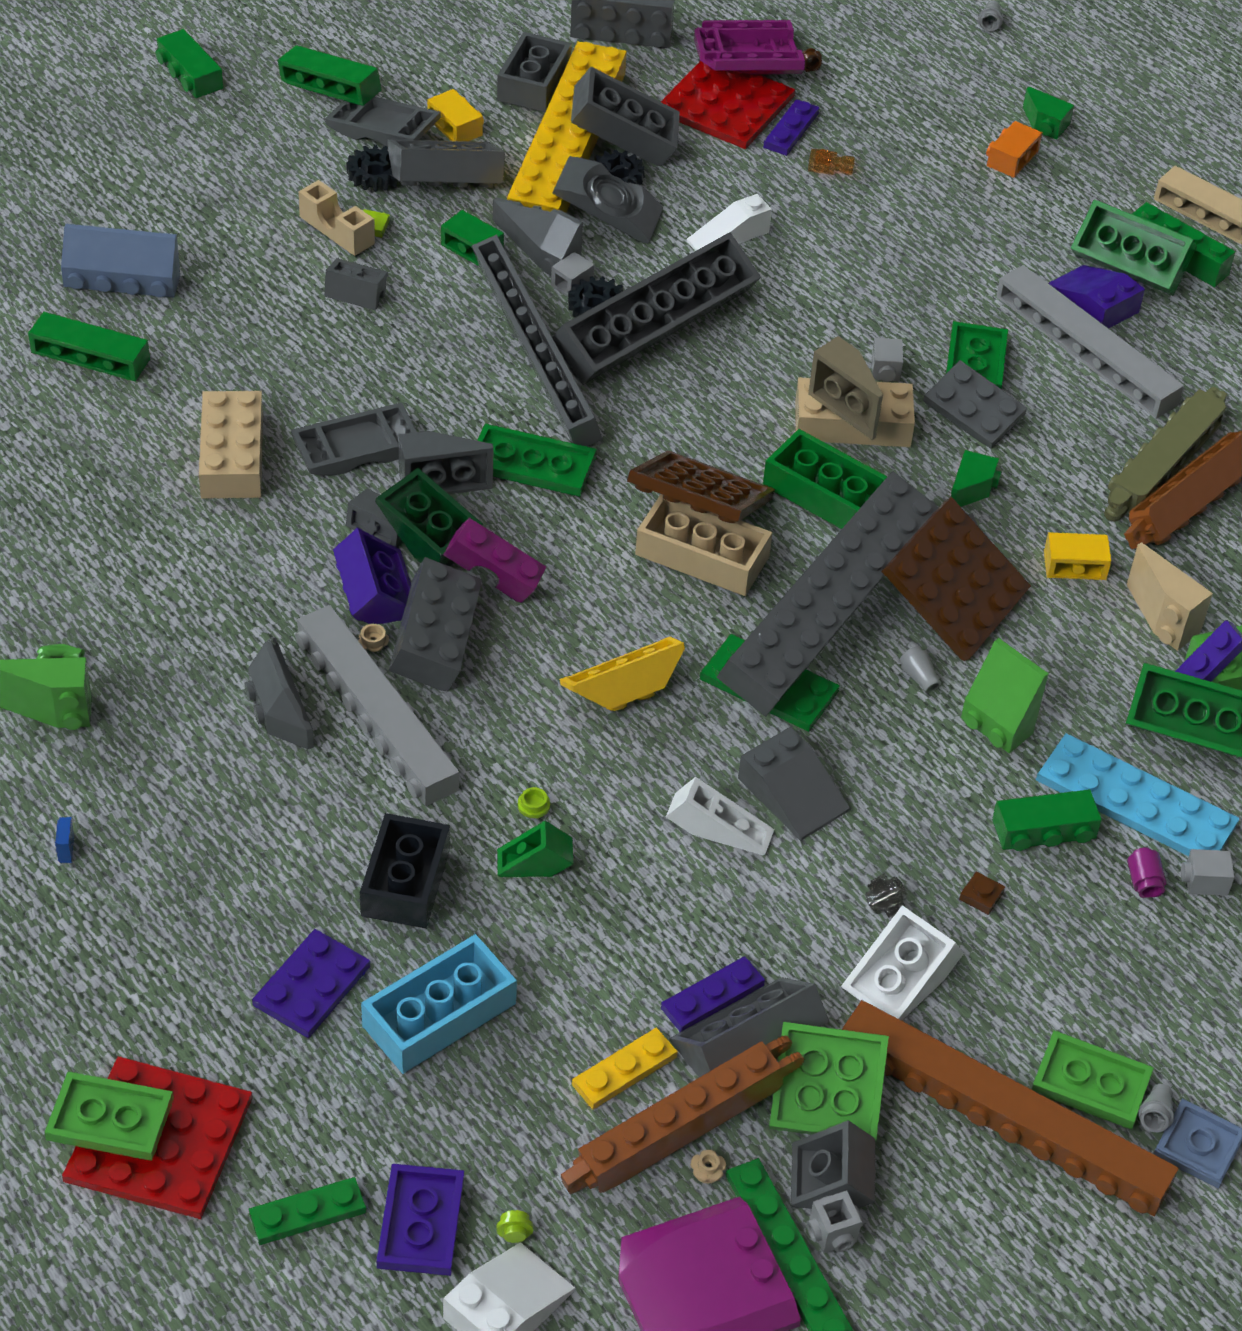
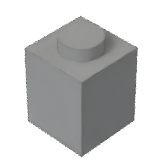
(570, 271)
(887, 359)
(1208, 872)

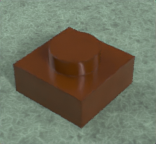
(982, 893)

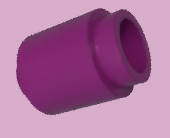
(1147, 872)

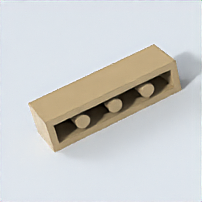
(1201, 202)

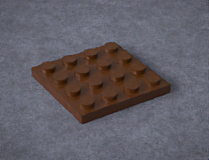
(700, 486)
(956, 579)

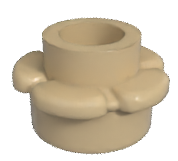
(373, 631)
(708, 1174)

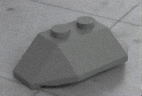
(277, 698)

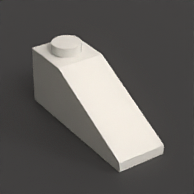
(743, 218)
(716, 818)

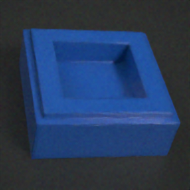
(64, 840)

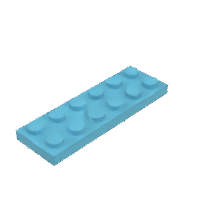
(1137, 797)

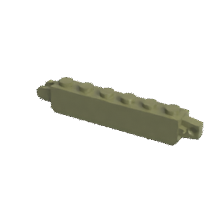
(1166, 452)

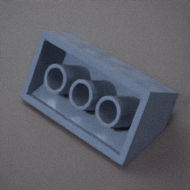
(120, 260)

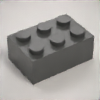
(533, 71)

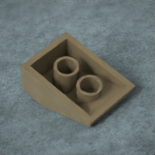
(846, 385)

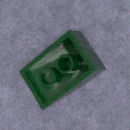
(423, 516)

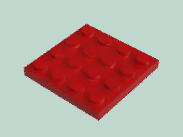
(728, 103)
(189, 1152)

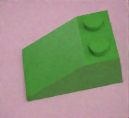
(47, 690)
(1005, 697)

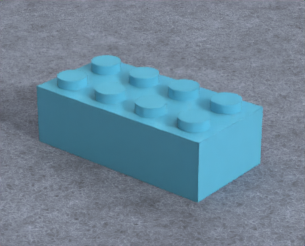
(438, 1003)

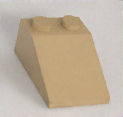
(1167, 597)

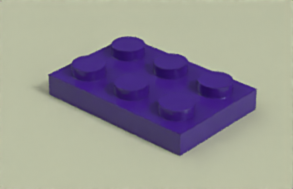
(311, 983)
(420, 1219)

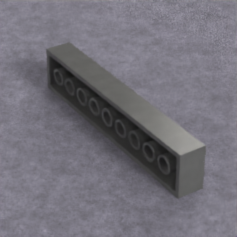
(825, 595)

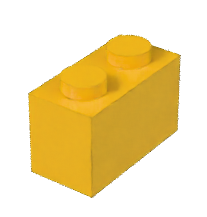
(458, 118)
(1077, 556)

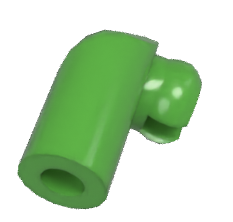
(59, 651)

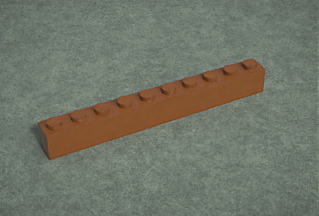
(1019, 1113)

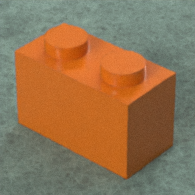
(1013, 148)

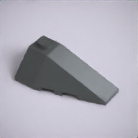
(539, 233)

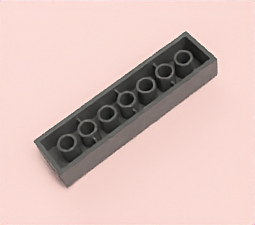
(655, 308)

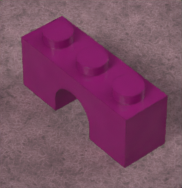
(478, 546)

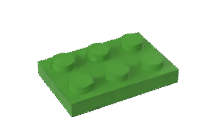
(1092, 1079)
(109, 1116)

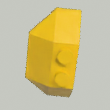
(628, 676)

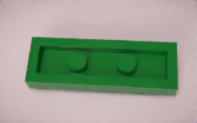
(307, 1211)

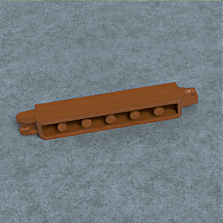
(1187, 493)
(681, 1117)

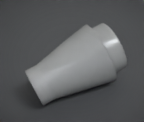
(991, 16)
(920, 668)
(1157, 1109)

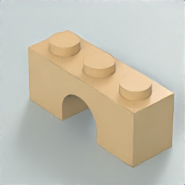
(350, 229)

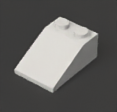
(903, 965)
(506, 1294)

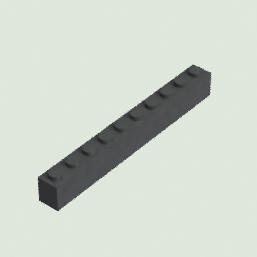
(537, 343)

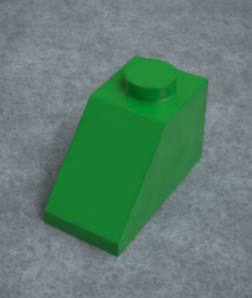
(1047, 112)
(975, 478)
(536, 853)

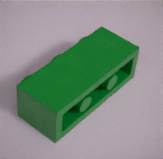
(189, 63)
(1046, 820)

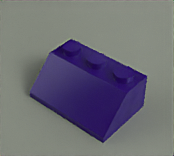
(372, 578)

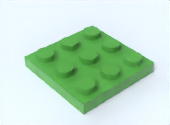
(834, 1084)

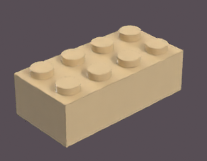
(894, 425)
(231, 444)
(703, 545)

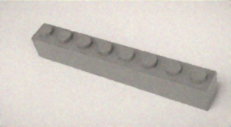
(1090, 341)
(377, 706)

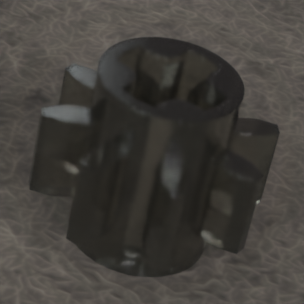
(886, 895)

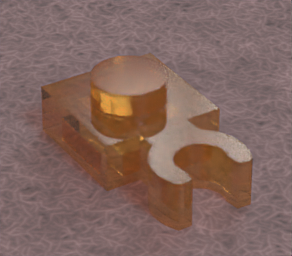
(827, 161)

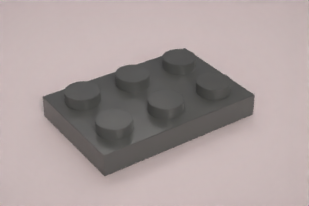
(975, 404)

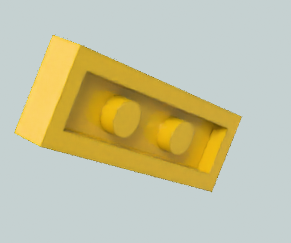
(624, 1068)

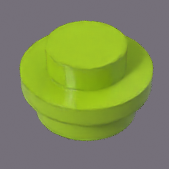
(533, 803)
(514, 1226)

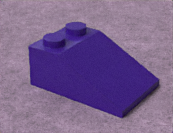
(1101, 293)

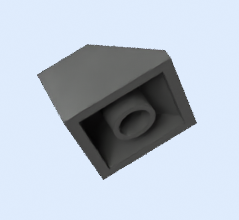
(833, 1163)

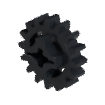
(623, 166)
(373, 170)
(593, 293)

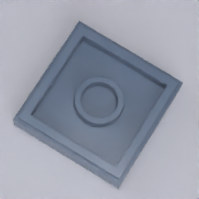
(1200, 1143)

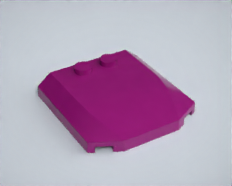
(749, 46)
(706, 1274)

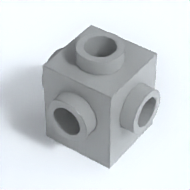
(835, 1222)

